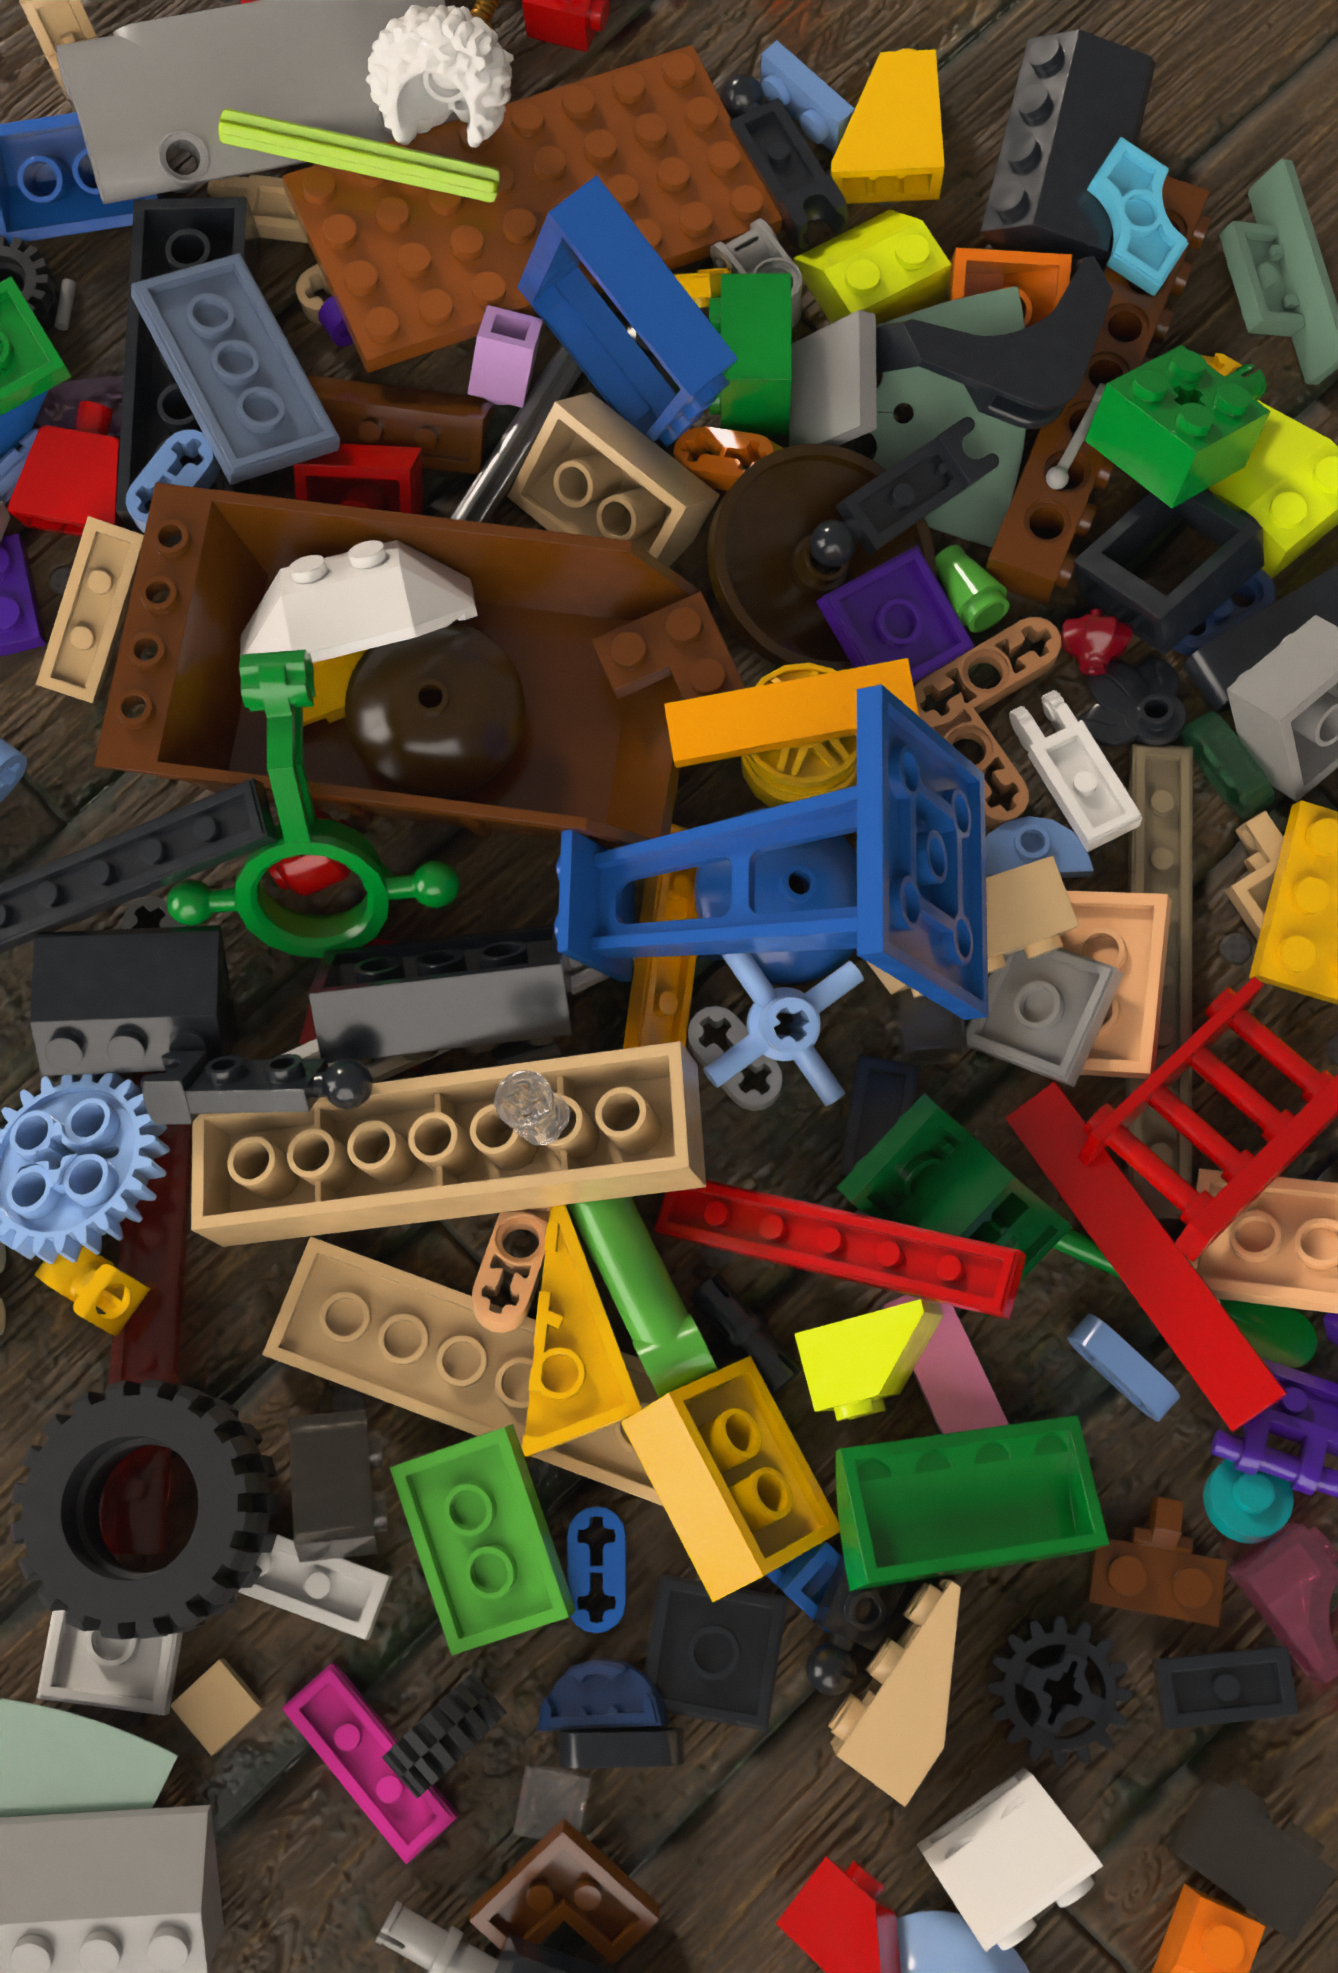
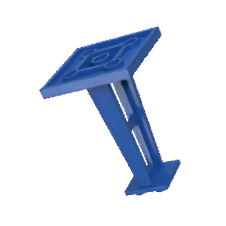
(917, 871)

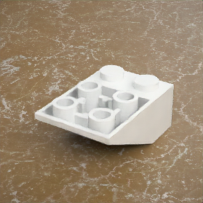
(1010, 1860)

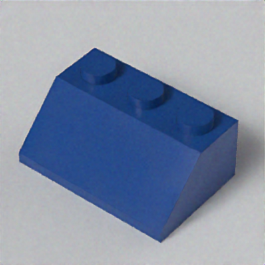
(51, 182)

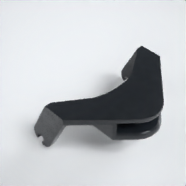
(1017, 374)

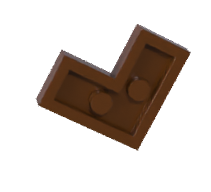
(668, 642)
(570, 1883)

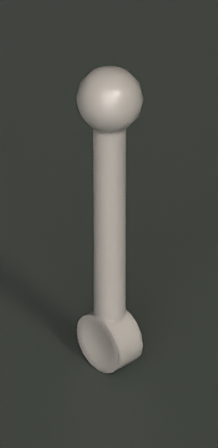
(1057, 476)

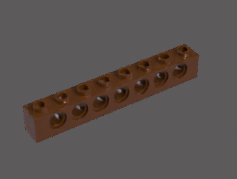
(1018, 556)

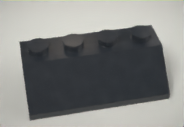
(1063, 122)
(442, 995)

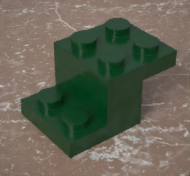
(949, 1182)

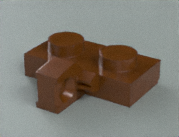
(1158, 1571)

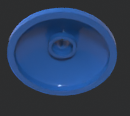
(828, 879)

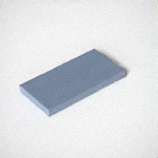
(235, 368)

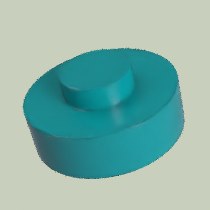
(1246, 1505)

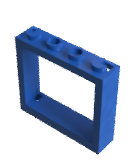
(600, 234)

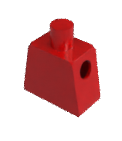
(70, 475)

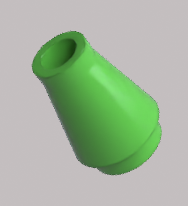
(971, 590)

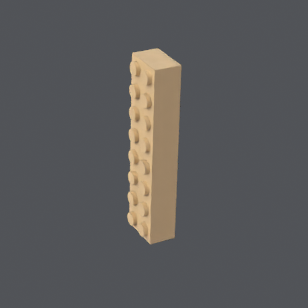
(444, 1153)

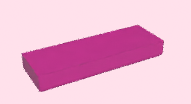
(352, 1745)

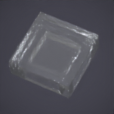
(548, 1798)

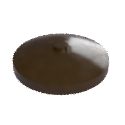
(764, 557)

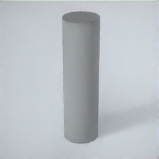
(65, 304)

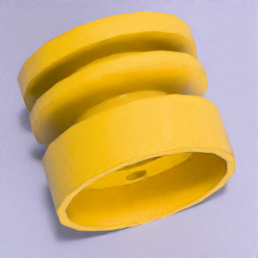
(804, 769)

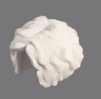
(436, 66)

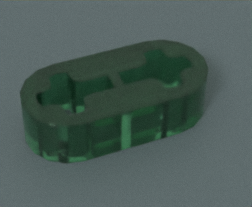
(1228, 765)

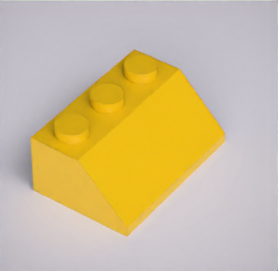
(731, 1477)

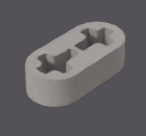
(716, 1017)

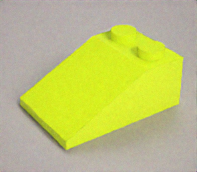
(1286, 488)

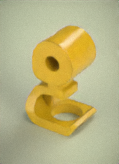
(95, 1283)

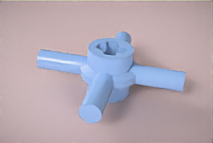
(804, 1028)

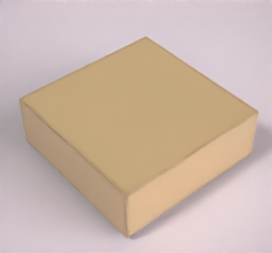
(217, 1706)

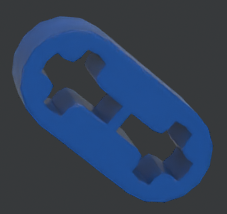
(613, 1568)

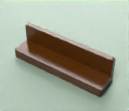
(442, 424)

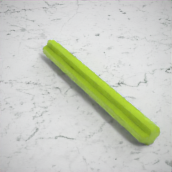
(359, 155)

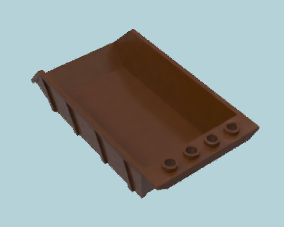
(537, 594)

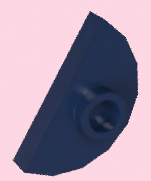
(602, 1696)

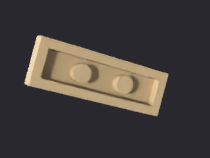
(91, 611)

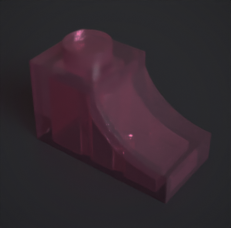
(1292, 1589)

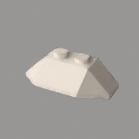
(357, 602)

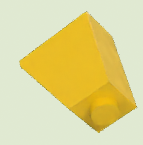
(894, 134)

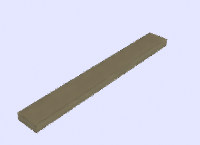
(1163, 865)

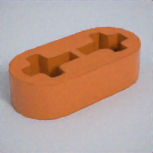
(729, 454)

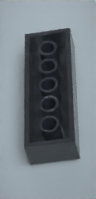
(166, 239)

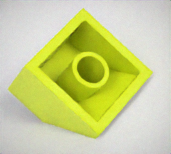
(878, 268)
(865, 1357)

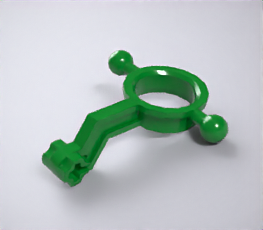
(282, 687)

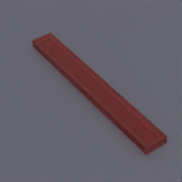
(148, 1346)

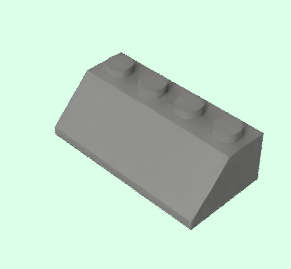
(110, 1892)

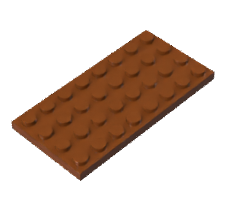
(425, 263)

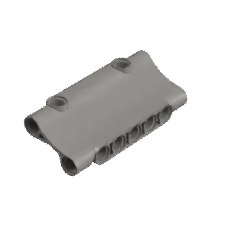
(172, 77)

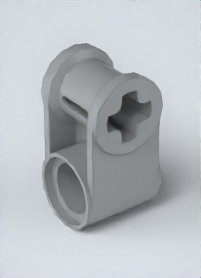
(760, 253)

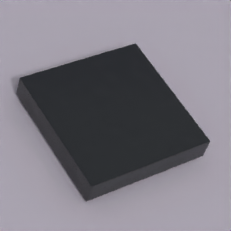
(717, 1655)

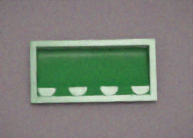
(966, 1502)

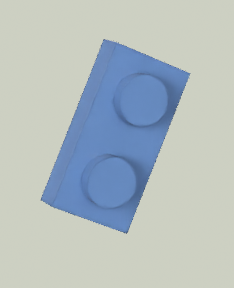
(805, 96)

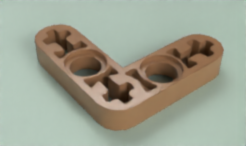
(962, 718)

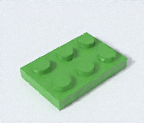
(483, 1540)

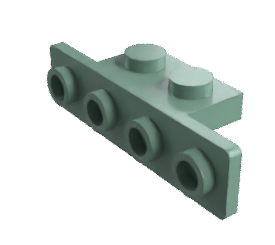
(1283, 272)

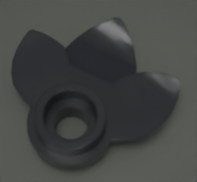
(1127, 698)

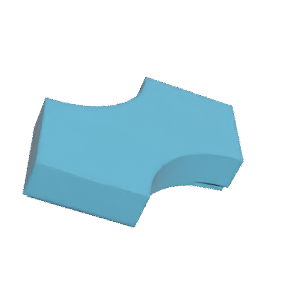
(1143, 236)

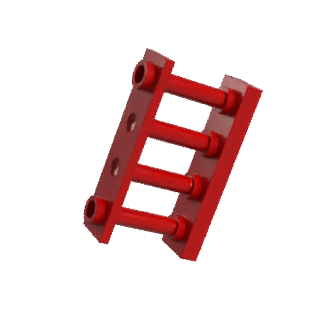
(1243, 1172)

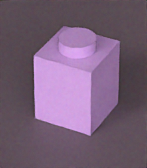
(504, 356)

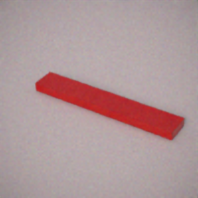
(846, 1246)
(1147, 1260)

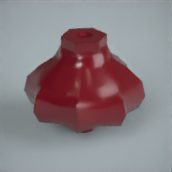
(1095, 641)

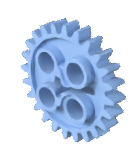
(75, 1165)

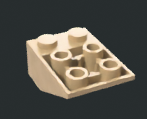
(902, 1714)

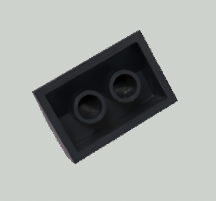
(129, 998)

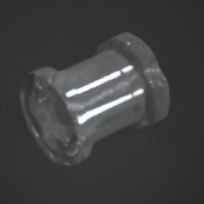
(515, 1100)

